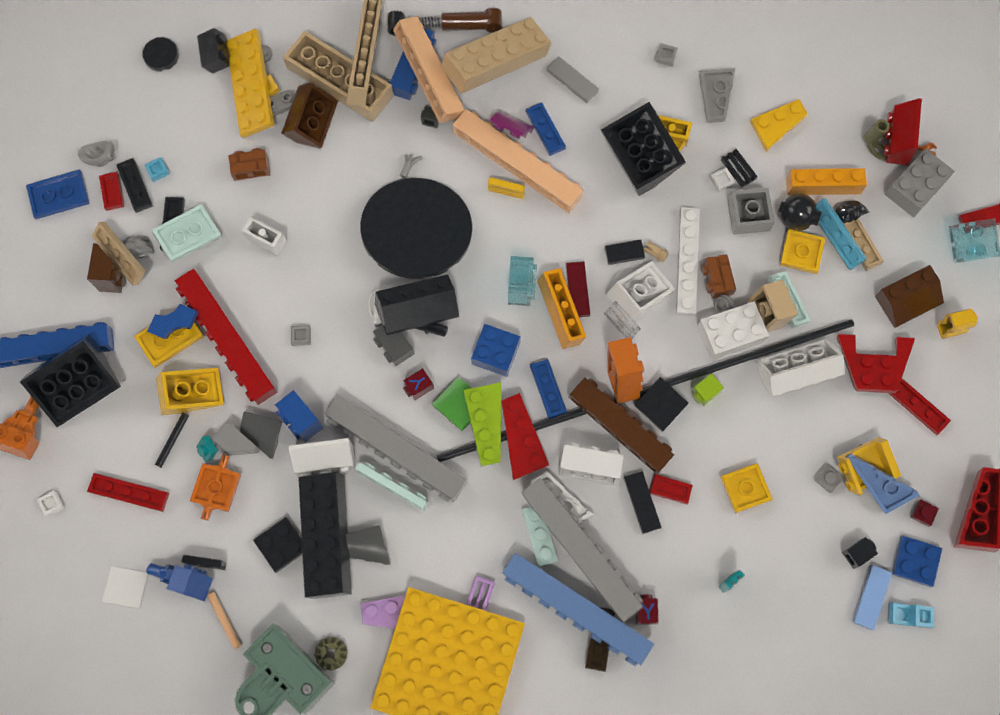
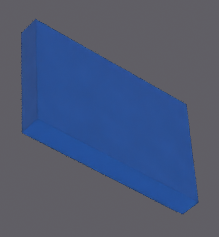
(57, 194)

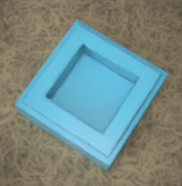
(157, 169)

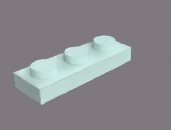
(802, 317)
(540, 538)

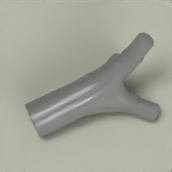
(409, 162)

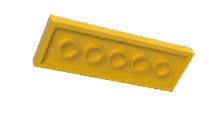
(249, 83)

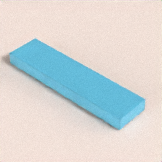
(839, 235)

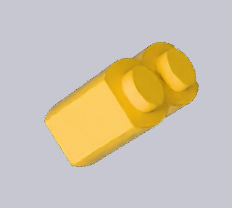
(957, 323)

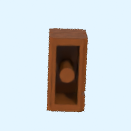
(249, 164)
(719, 276)

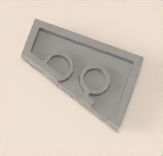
(716, 91)

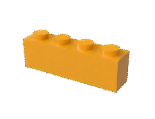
(826, 181)
(561, 308)

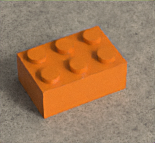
(624, 370)

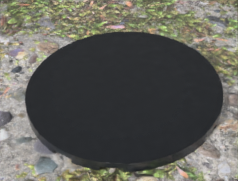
(416, 228)

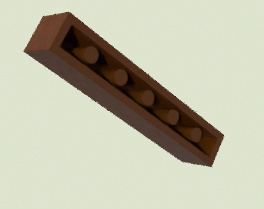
(620, 425)

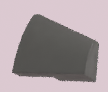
(261, 432)
(368, 545)

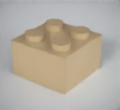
(774, 305)

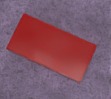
(111, 191)
(671, 489)

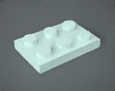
(186, 233)

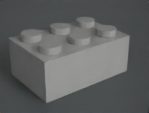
(919, 182)

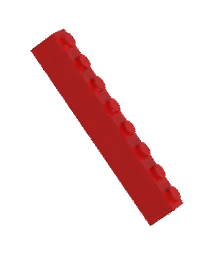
(226, 337)

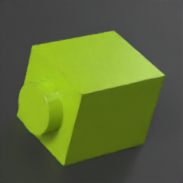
(707, 390)

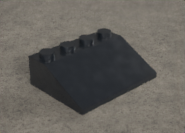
(643, 148)
(71, 381)

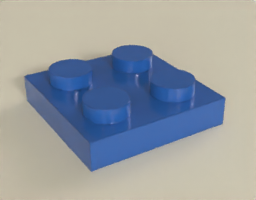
(917, 561)

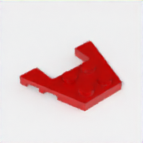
(874, 371)

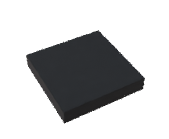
(661, 404)

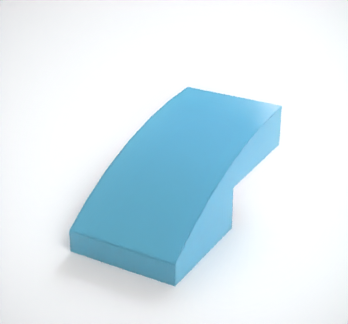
(911, 615)

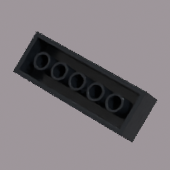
(324, 535)

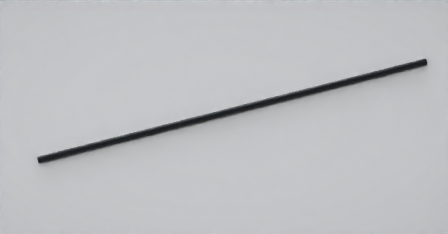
(676, 380)

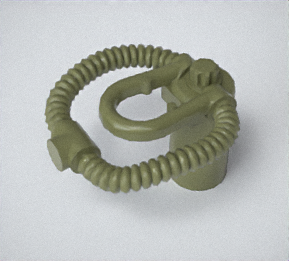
(873, 136)

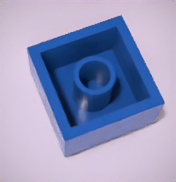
(495, 350)
(301, 419)

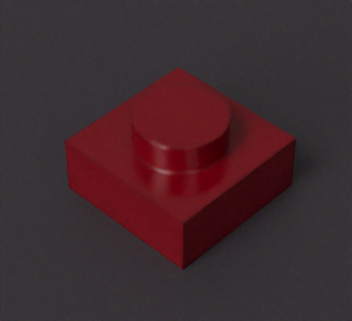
(924, 513)

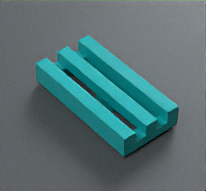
(731, 580)

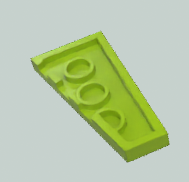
(485, 418)

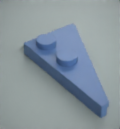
(884, 488)

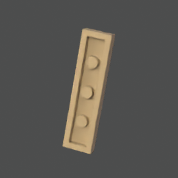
(118, 253)

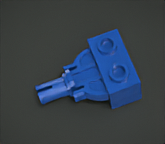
(183, 580)

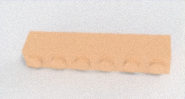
(428, 69)

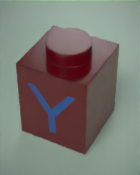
(418, 384)
(649, 612)

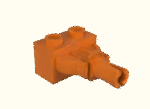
(19, 432)

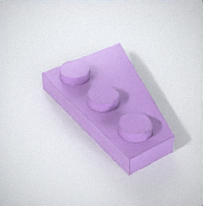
(382, 612)

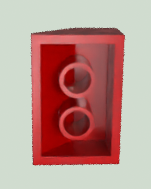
(903, 132)

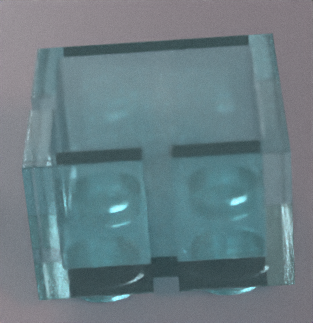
(974, 240)
(522, 281)

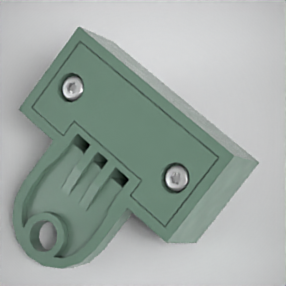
(281, 675)

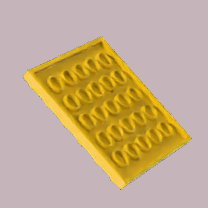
(446, 659)

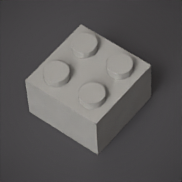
(751, 211)

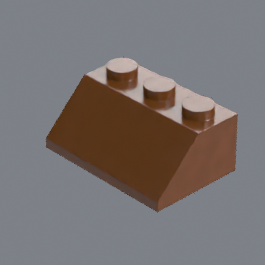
(309, 116)
(911, 296)

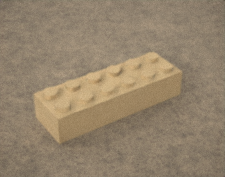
(495, 55)
(332, 72)

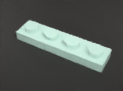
(398, 489)

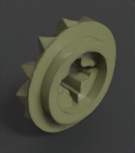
(340, 654)

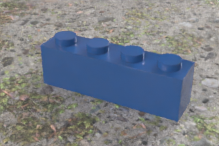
(404, 79)

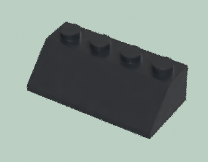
(416, 304)

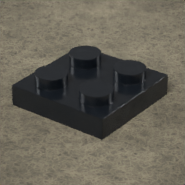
(280, 544)

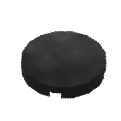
(160, 54)

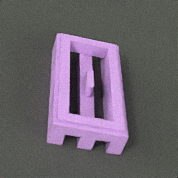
(484, 582)

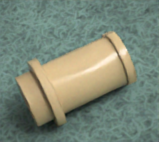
(657, 252)

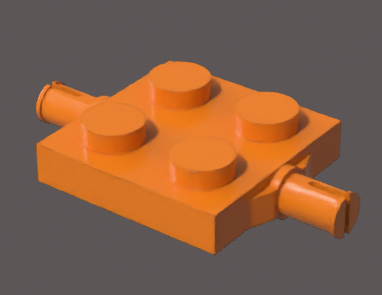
(215, 487)

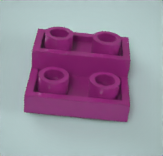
(515, 126)

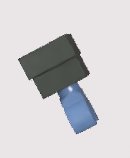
(428, 118)

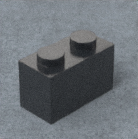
(213, 50)

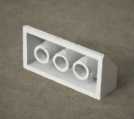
(800, 366)

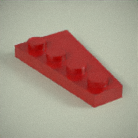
(523, 443)

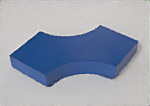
(166, 324)

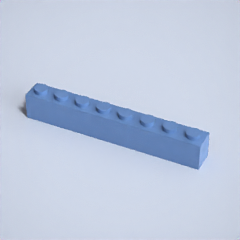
(577, 608)

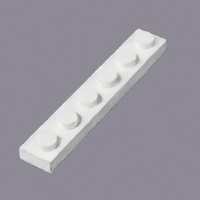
(688, 261)

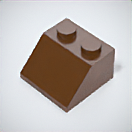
(104, 273)

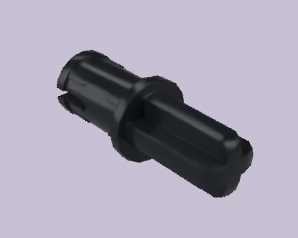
(437, 329)

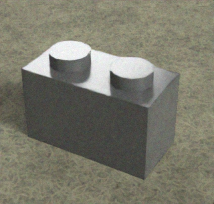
(395, 346)

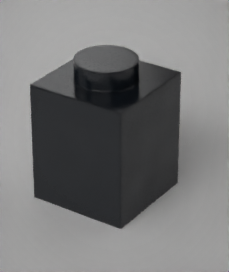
(860, 552)

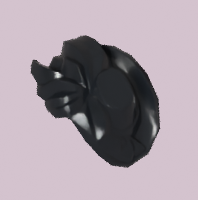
(850, 211)

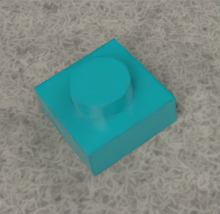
(206, 449)

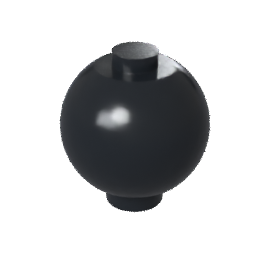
(799, 212)

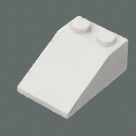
(641, 290)

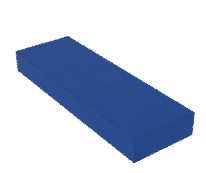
(545, 129)
(548, 388)

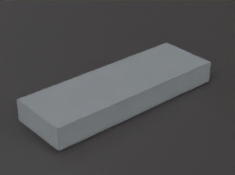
(573, 79)

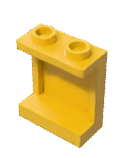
(875, 452)

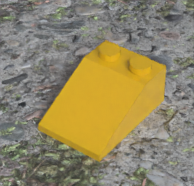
(189, 390)

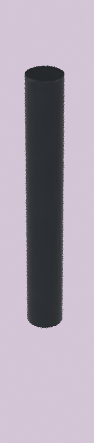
(171, 440)

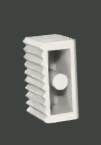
(264, 236)

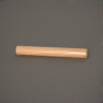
(224, 620)

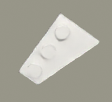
(572, 503)

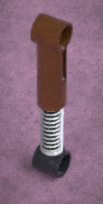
(487, 20)

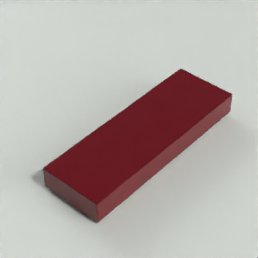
(578, 287)

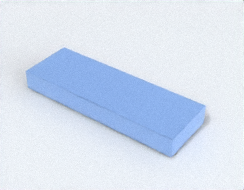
(872, 597)

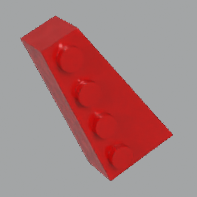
(982, 514)

